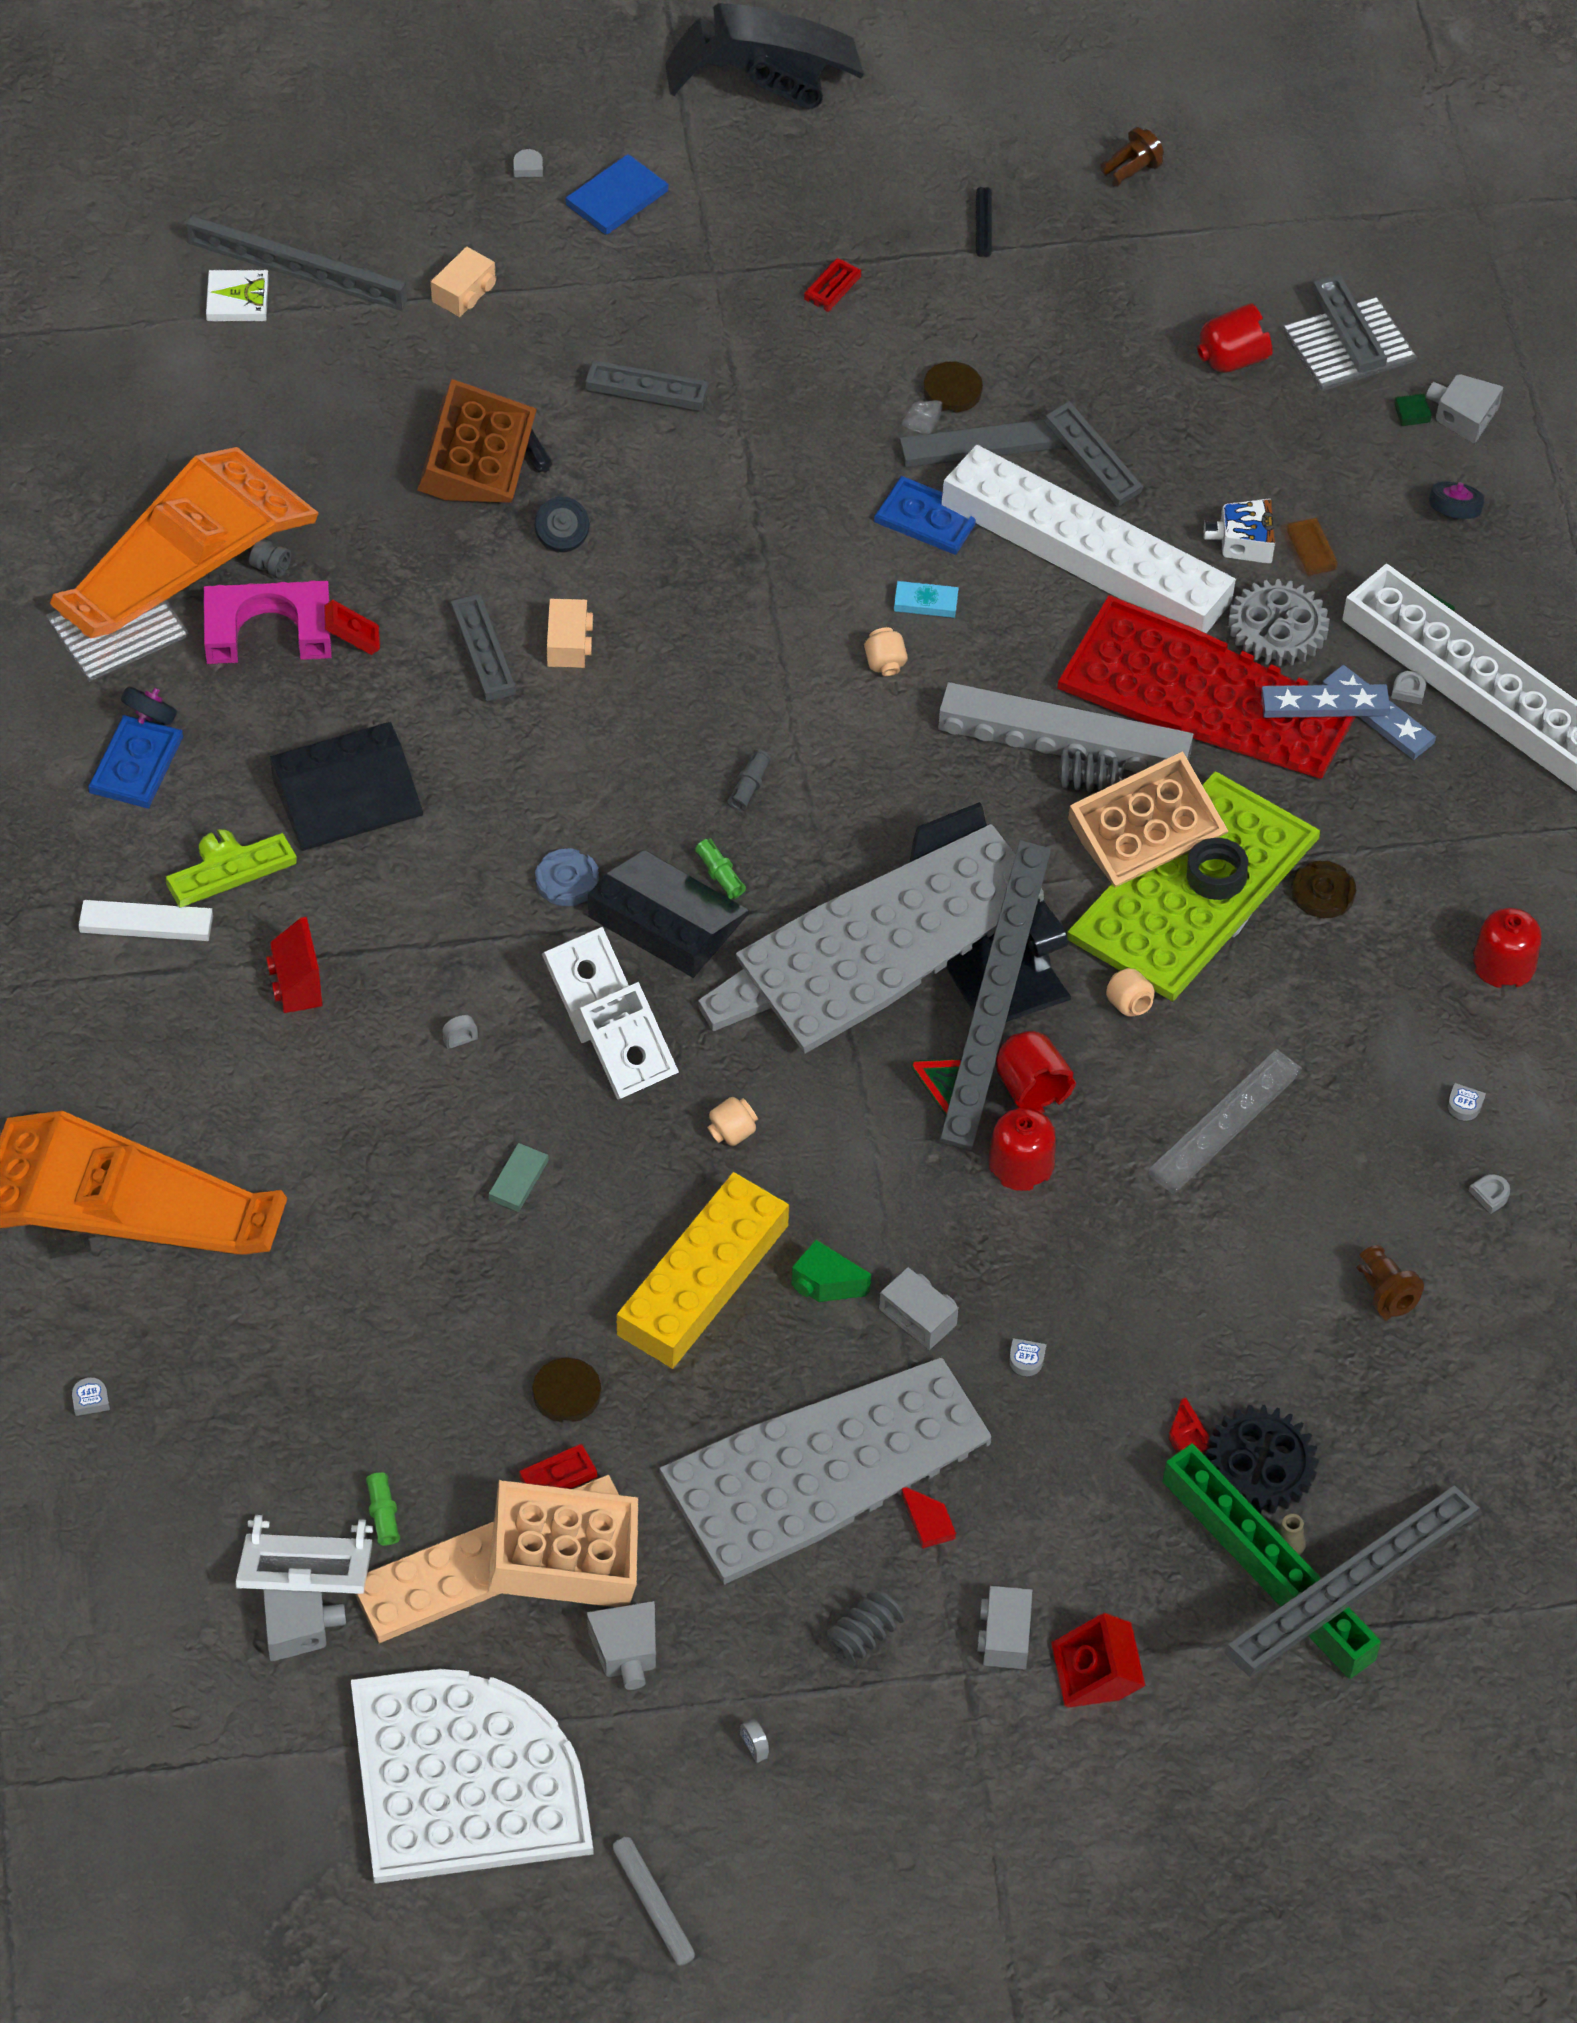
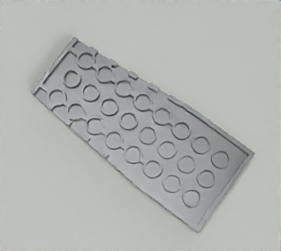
(880, 938)
(821, 1466)

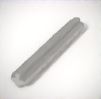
(653, 1901)

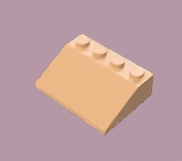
(1146, 819)
(564, 1544)

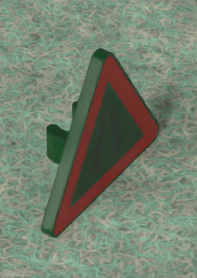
(938, 1079)

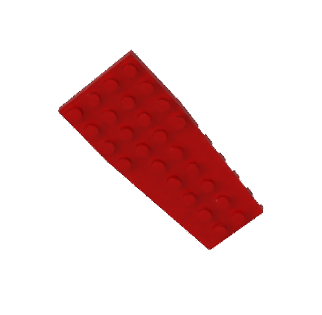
(1194, 685)

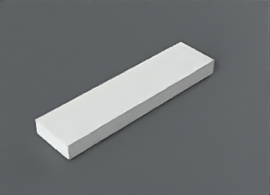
(145, 920)

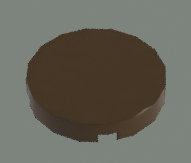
(954, 385)
(1323, 889)
(566, 1389)

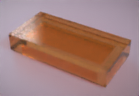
(1312, 546)

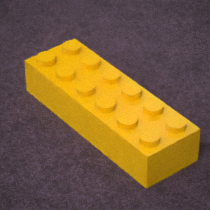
(702, 1270)

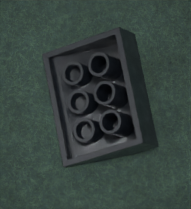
(345, 786)
(664, 911)

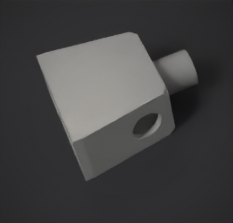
(1466, 405)
(298, 1621)
(625, 1641)

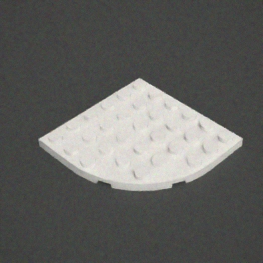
(464, 1776)

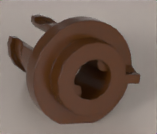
(1143, 150)
(1394, 1289)

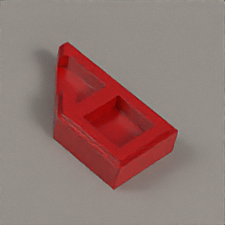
(1188, 1429)
(928, 1518)

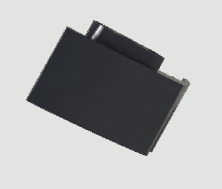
(764, 37)
(1036, 982)

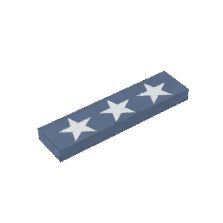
(1325, 700)
(1397, 727)

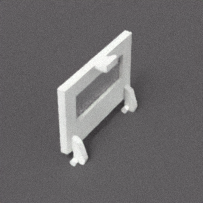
(304, 1561)

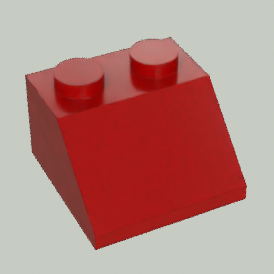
(295, 968)
(1098, 1662)

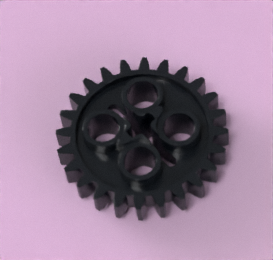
(1292, 1469)

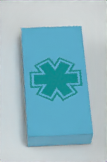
(926, 599)

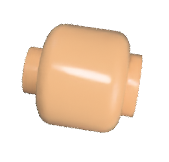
(885, 651)
(1130, 992)
(732, 1121)

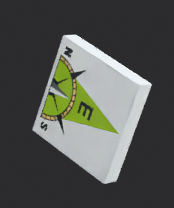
(237, 295)

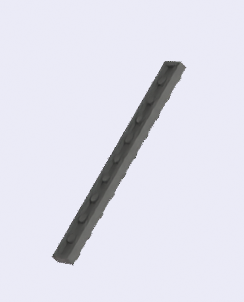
(995, 996)
(1350, 1581)

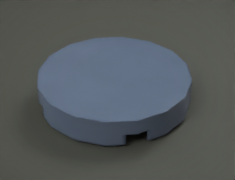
(566, 877)

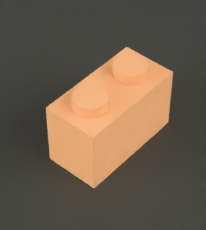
(463, 282)
(568, 632)

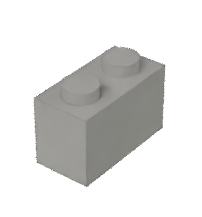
(919, 1308)
(1007, 1627)

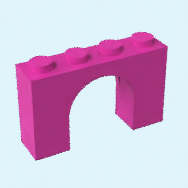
(232, 605)

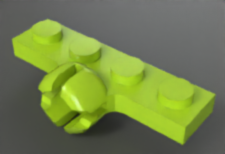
(228, 866)

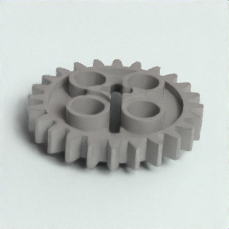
(1278, 622)

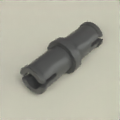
(749, 780)

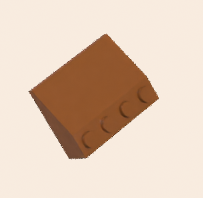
(476, 446)

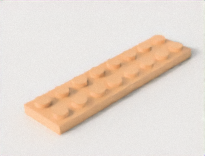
(436, 1580)

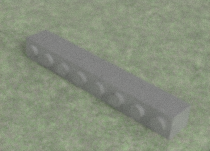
(1055, 727)

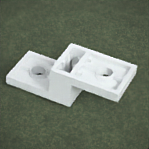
(610, 1013)

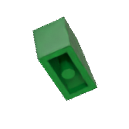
(828, 1275)

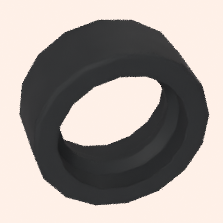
(1215, 887)

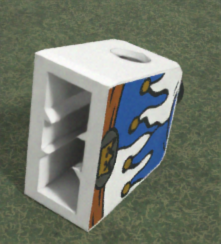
(1244, 531)

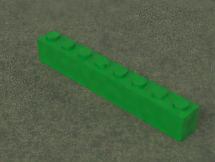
(1264, 1554)

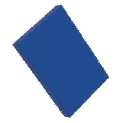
(617, 194)
(919, 514)
(135, 761)

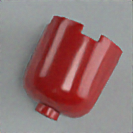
(1234, 340)
(1507, 948)
(1034, 1071)
(1022, 1149)

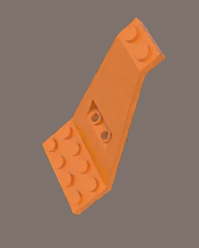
(194, 526)
(97, 1182)

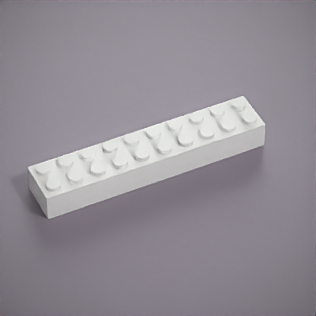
(1086, 540)
(1468, 668)

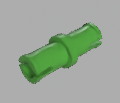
(720, 868)
(382, 1509)

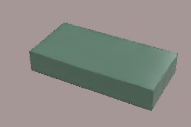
(518, 1177)

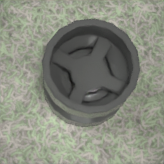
(270, 557)

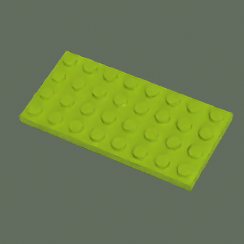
(1170, 929)

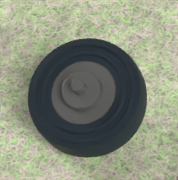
(561, 524)

